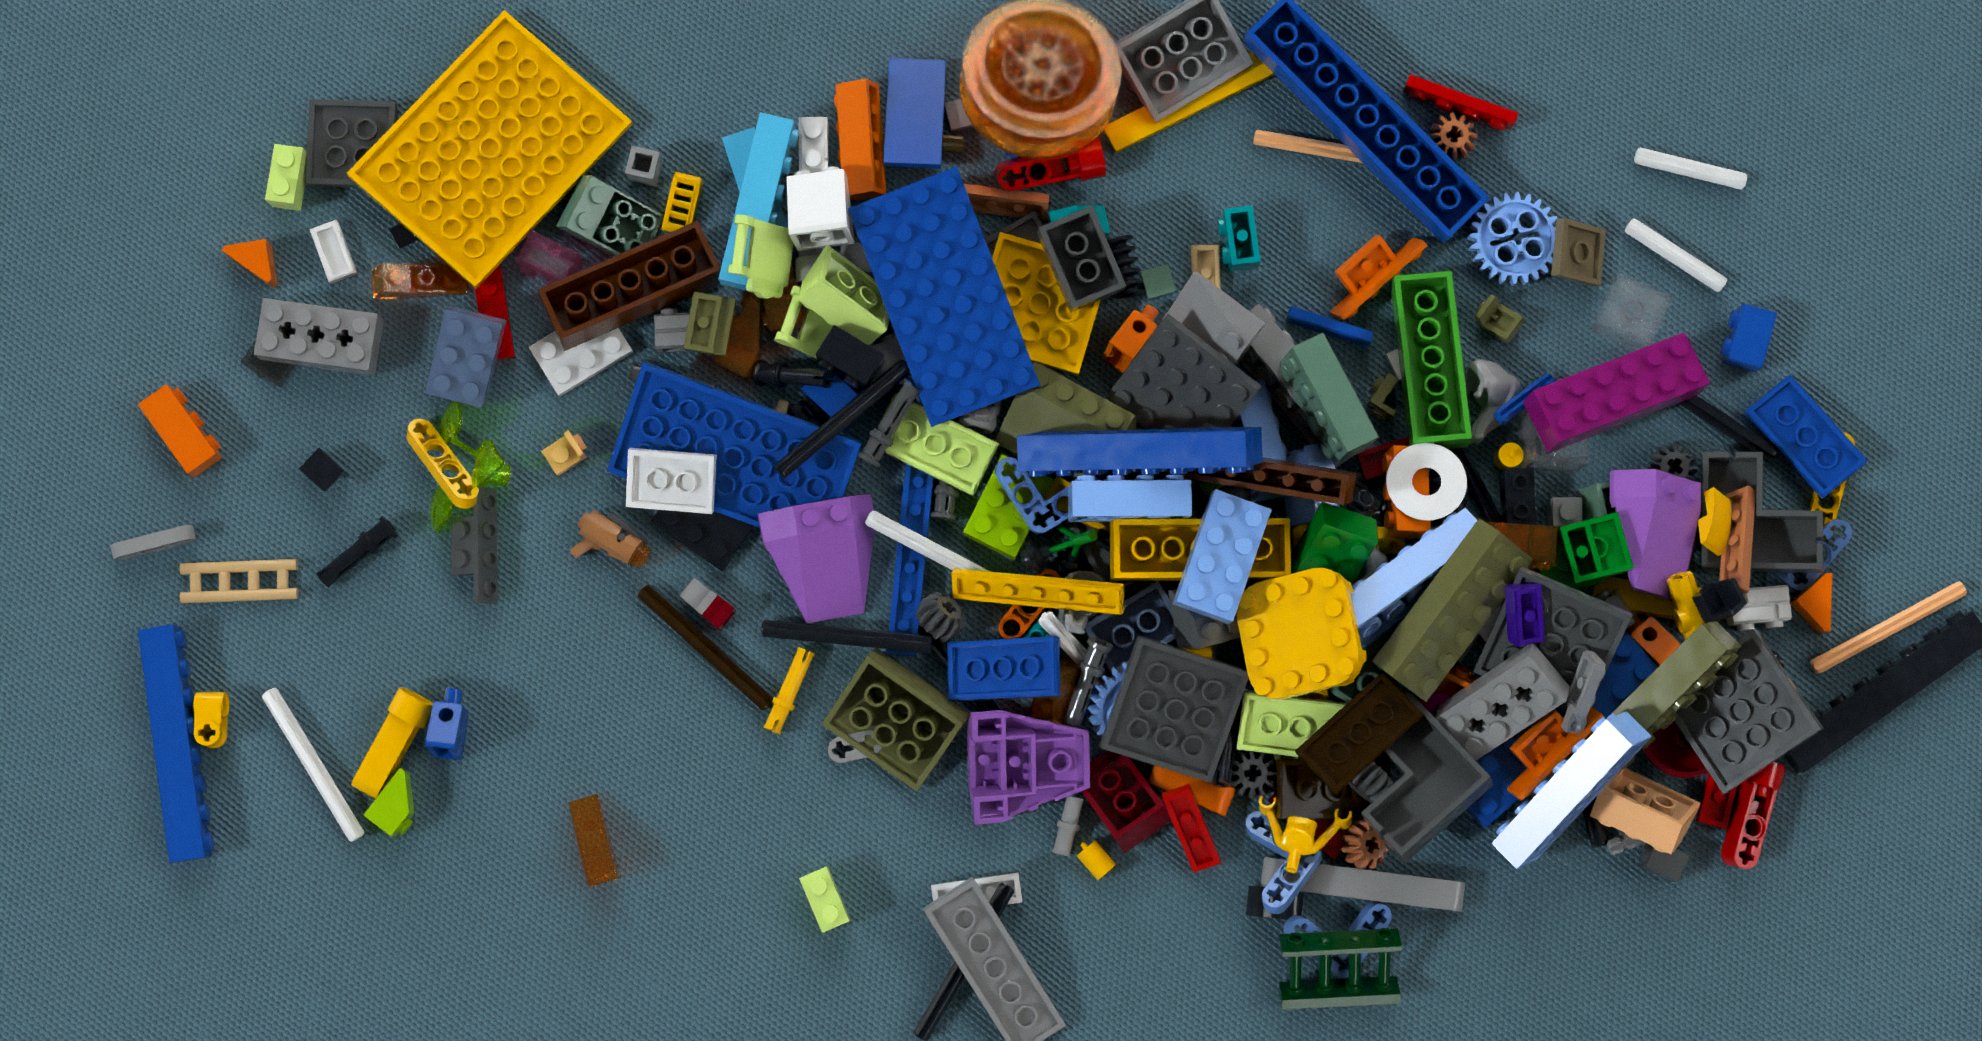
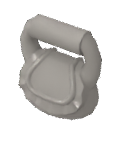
(981, 420)

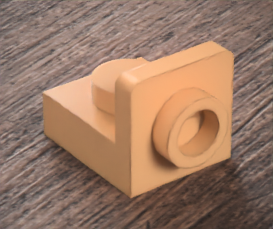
(565, 452)

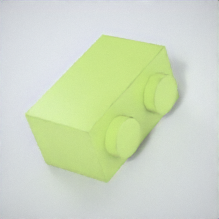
(287, 177)
(824, 899)

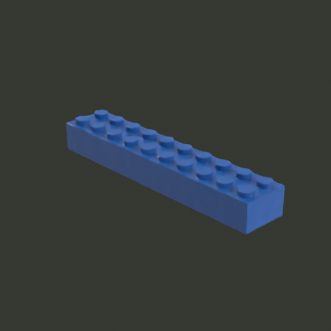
(1365, 119)

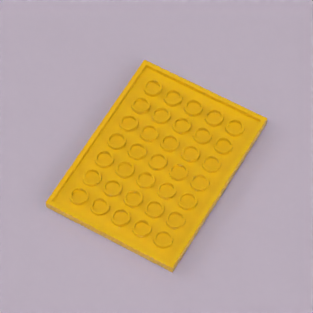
(489, 149)

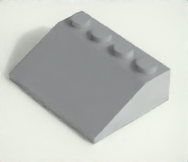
(1181, 56)
(1216, 318)

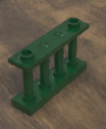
(1340, 992)

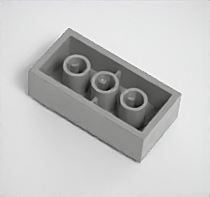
(327, 353)
(1503, 701)

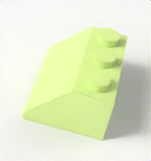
(844, 296)

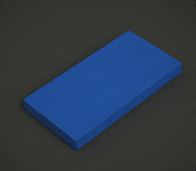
(914, 113)
(1806, 436)
(1004, 668)

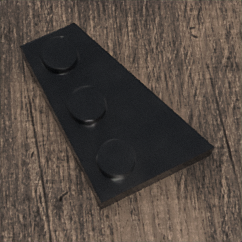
(708, 535)

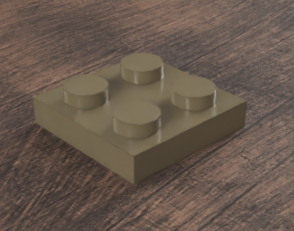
(1578, 252)

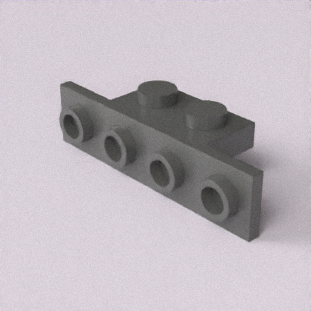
(476, 546)

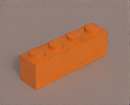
(861, 138)

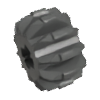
(1670, 456)
(940, 616)
(1258, 781)
(1371, 783)

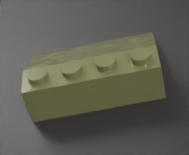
(1060, 407)
(904, 710)

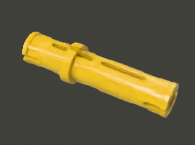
(788, 691)

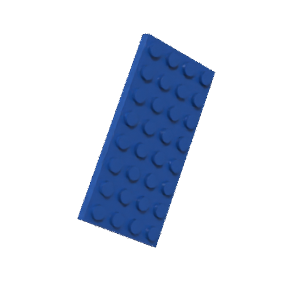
(944, 296)
(747, 437)

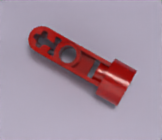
(1085, 164)
(1758, 812)

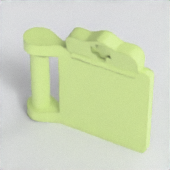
(767, 256)
(812, 332)

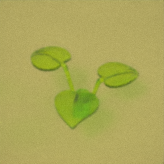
(488, 465)

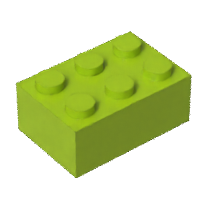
(995, 519)

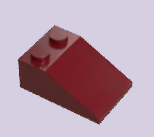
(1124, 800)

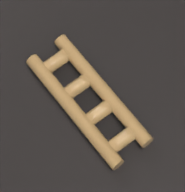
(253, 592)

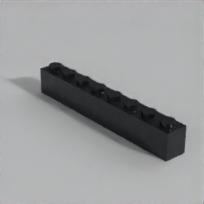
(1890, 687)

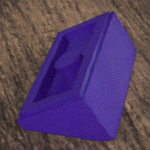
(1524, 613)

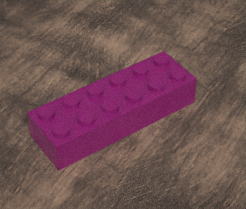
(1616, 392)

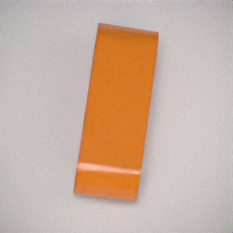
(1023, 619)
(1206, 794)

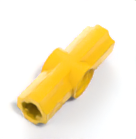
(1686, 615)

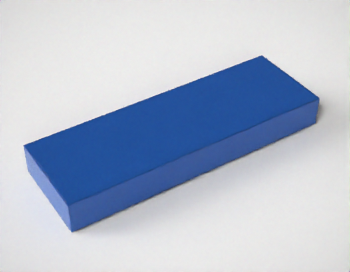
(1329, 326)

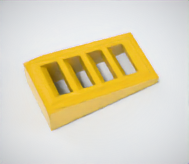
(686, 179)

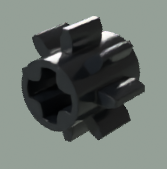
(806, 412)

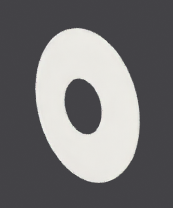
(1426, 456)

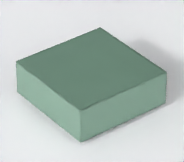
(1157, 282)

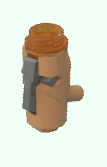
(612, 536)

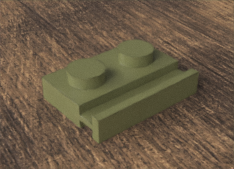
(710, 324)

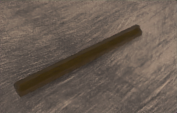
(705, 647)

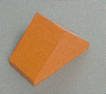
(255, 257)
(1815, 604)

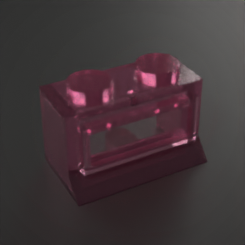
(547, 259)

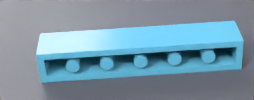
(761, 183)

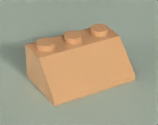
(1645, 810)

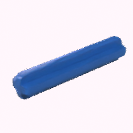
(1515, 405)

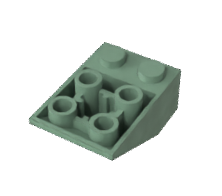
(608, 217)

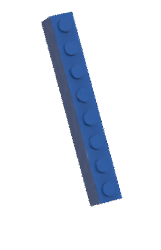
(174, 743)

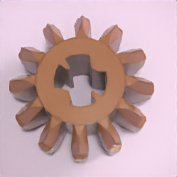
(1464, 140)
(1363, 846)

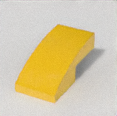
(1716, 525)

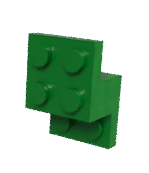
(1591, 552)

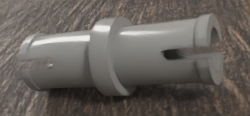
(1068, 825)

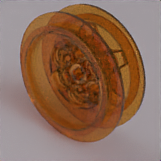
(1059, 119)

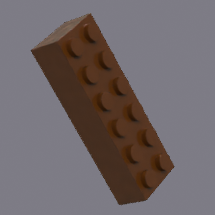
(630, 285)

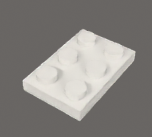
(580, 363)
(671, 480)

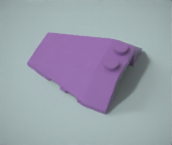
(1658, 523)
(822, 554)
(1022, 763)

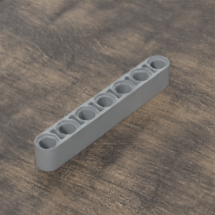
(1375, 886)

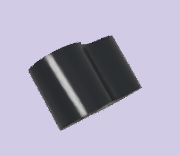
(1255, 906)

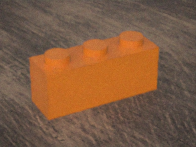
(181, 430)
(1397, 522)

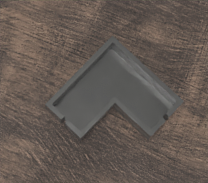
(1781, 538)
(1434, 789)

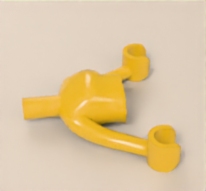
(1300, 833)

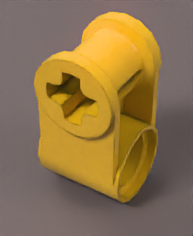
(211, 714)

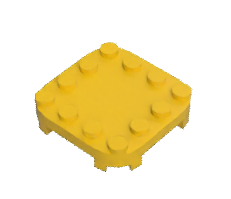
(1300, 634)

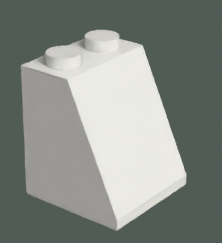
(819, 209)

